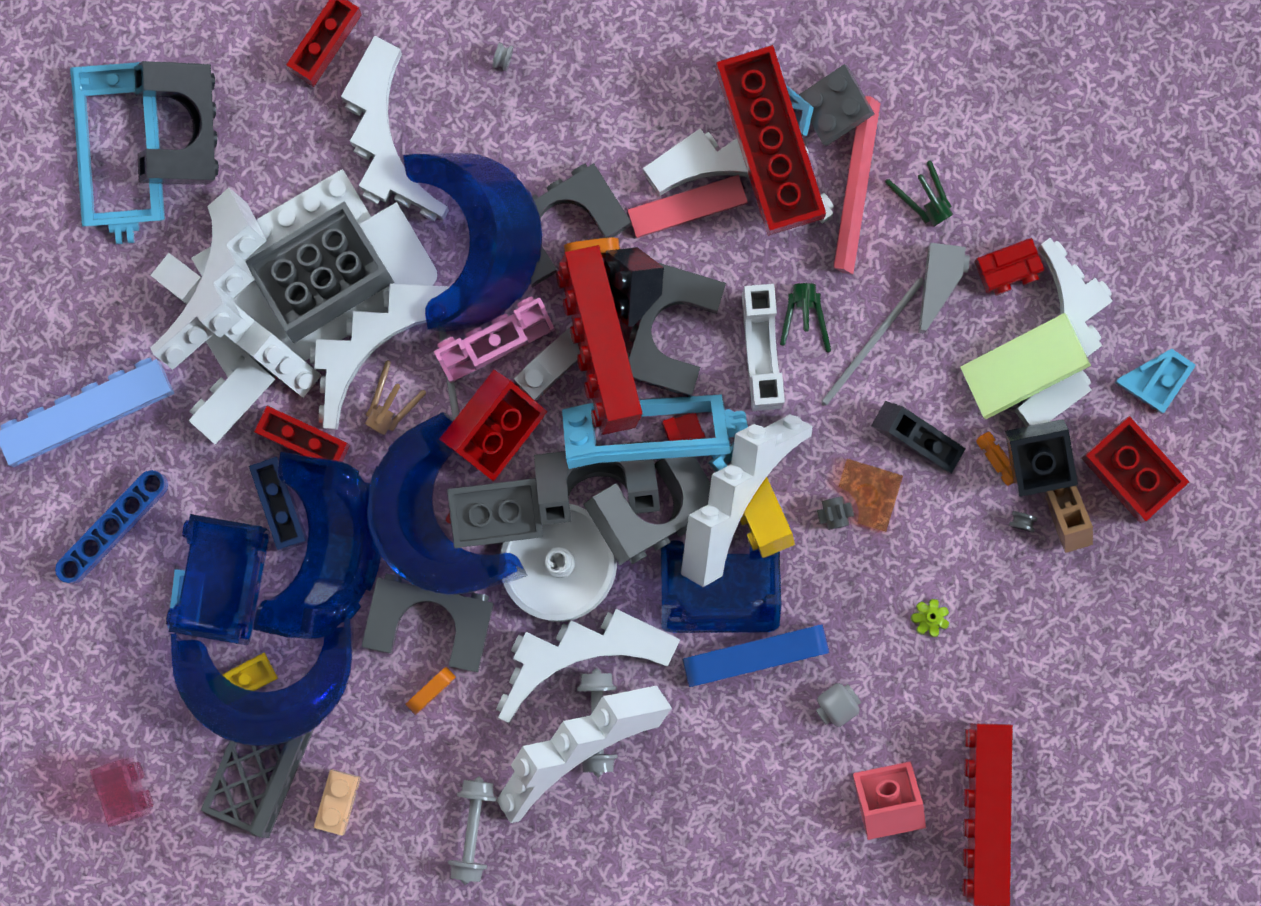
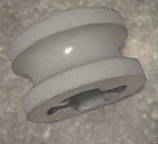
(502, 56)

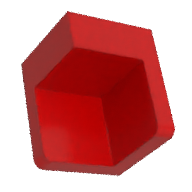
(683, 428)

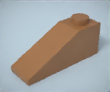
(1070, 518)

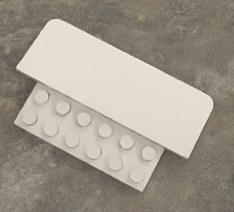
(387, 232)

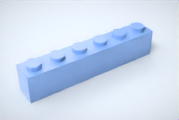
(85, 412)

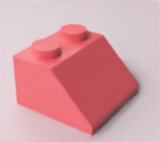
(889, 800)

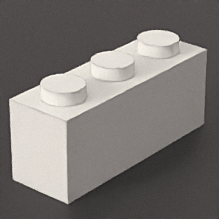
(231, 398)

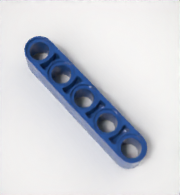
(98, 532)
(755, 655)

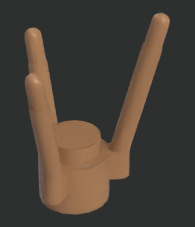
(380, 418)

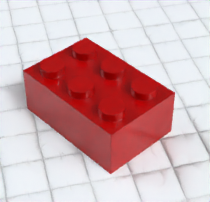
(493, 425)
(1135, 469)

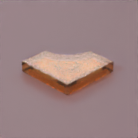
(873, 492)

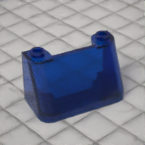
(220, 580)
(738, 602)

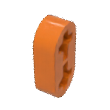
(605, 244)
(430, 690)

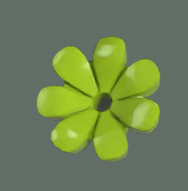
(926, 622)

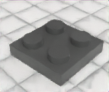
(837, 105)

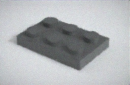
(494, 513)

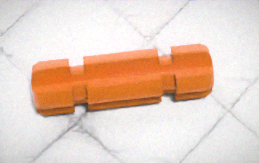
(996, 456)

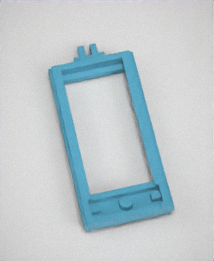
(102, 81)
(581, 439)

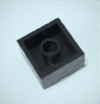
(1041, 458)

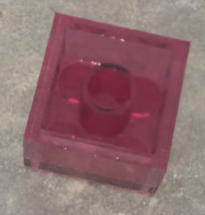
(122, 791)

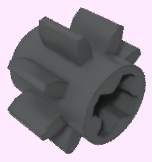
(835, 513)

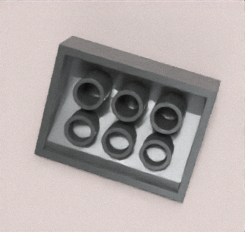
(319, 272)

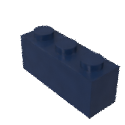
(278, 505)

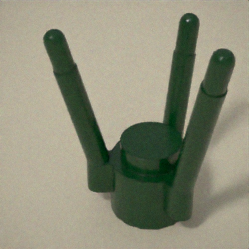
(937, 209)
(805, 298)

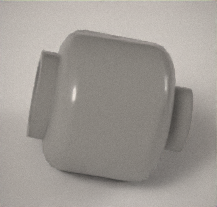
(838, 705)

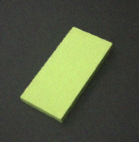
(1025, 366)

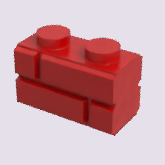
(1009, 266)

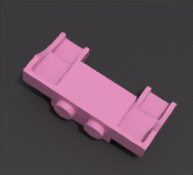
(496, 341)

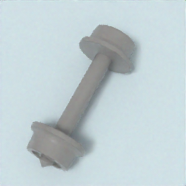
(597, 683)
(467, 869)

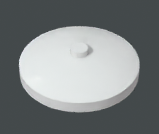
(565, 568)

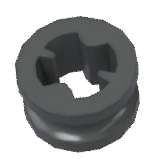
(1023, 521)

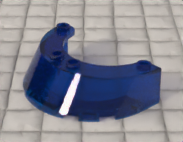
(502, 235)
(405, 520)
(339, 552)
(262, 716)

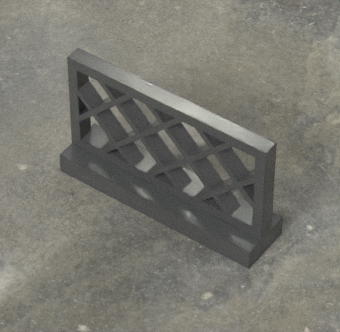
(276, 787)

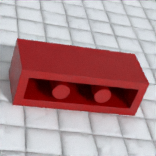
(323, 40)
(300, 436)

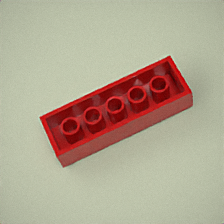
(770, 140)
(599, 340)
(989, 814)

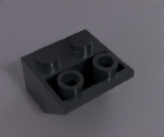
(634, 282)

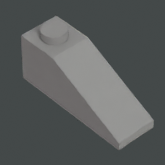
(942, 273)
(548, 366)

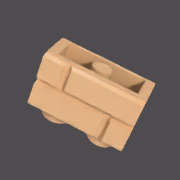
(337, 802)

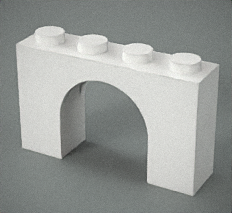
(760, 338)

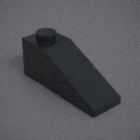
(918, 436)

